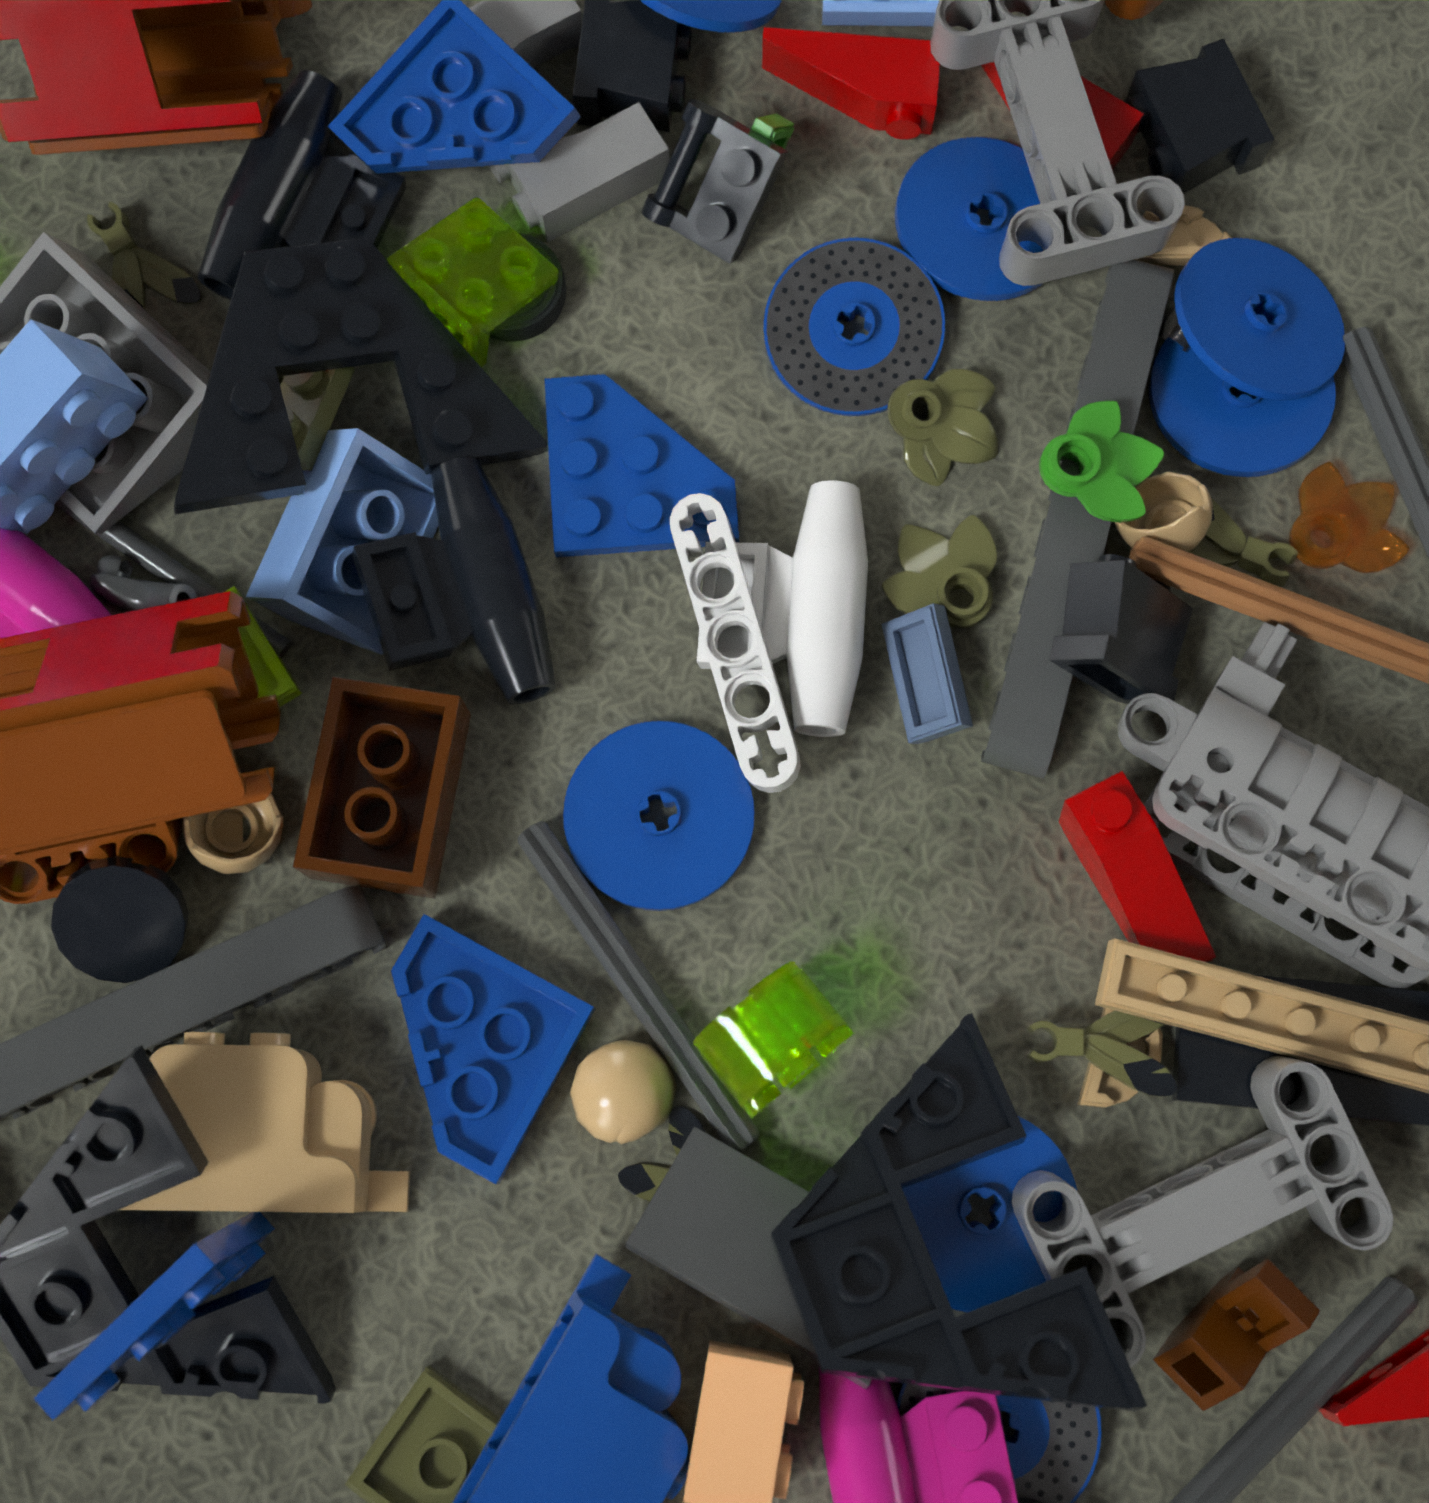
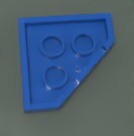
(453, 102)
(621, 472)
(482, 1043)
(158, 1313)

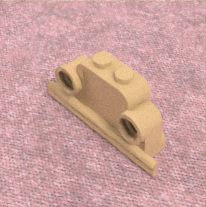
(272, 1131)

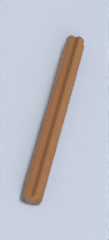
(1283, 607)

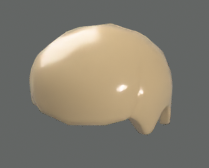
(1175, 513)
(218, 836)
(623, 1091)

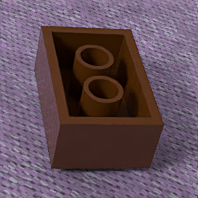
(383, 787)

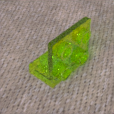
(473, 273)

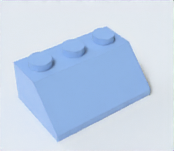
(350, 499)

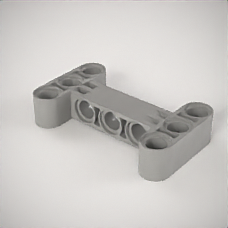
(1056, 138)
(1215, 1199)

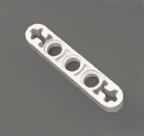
(715, 617)

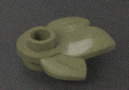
(953, 427)
(939, 565)

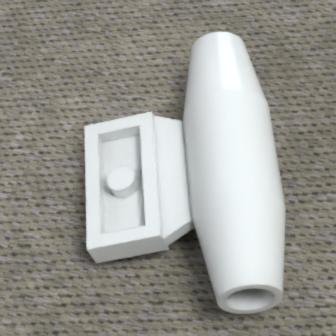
(807, 607)

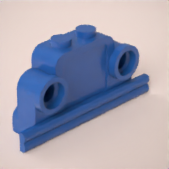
(588, 1412)

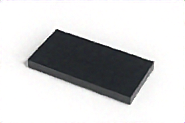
(1221, 1070)

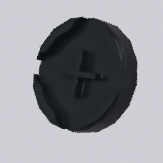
(119, 919)

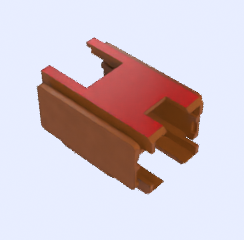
(144, 71)
(123, 735)

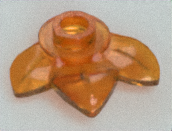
(1351, 518)

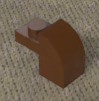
(1231, 1332)

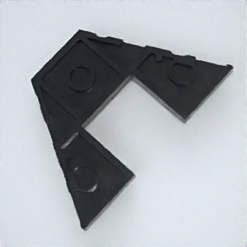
(327, 312)
(68, 1285)
(872, 1286)

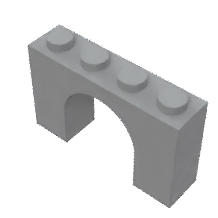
(584, 170)

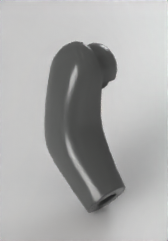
(131, 594)

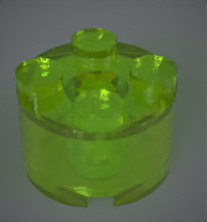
(772, 1038)

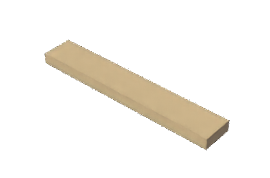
(1265, 1014)

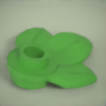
(1108, 463)

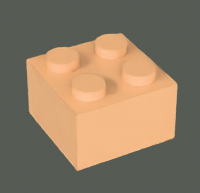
(741, 1426)

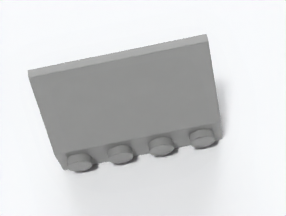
(78, 298)

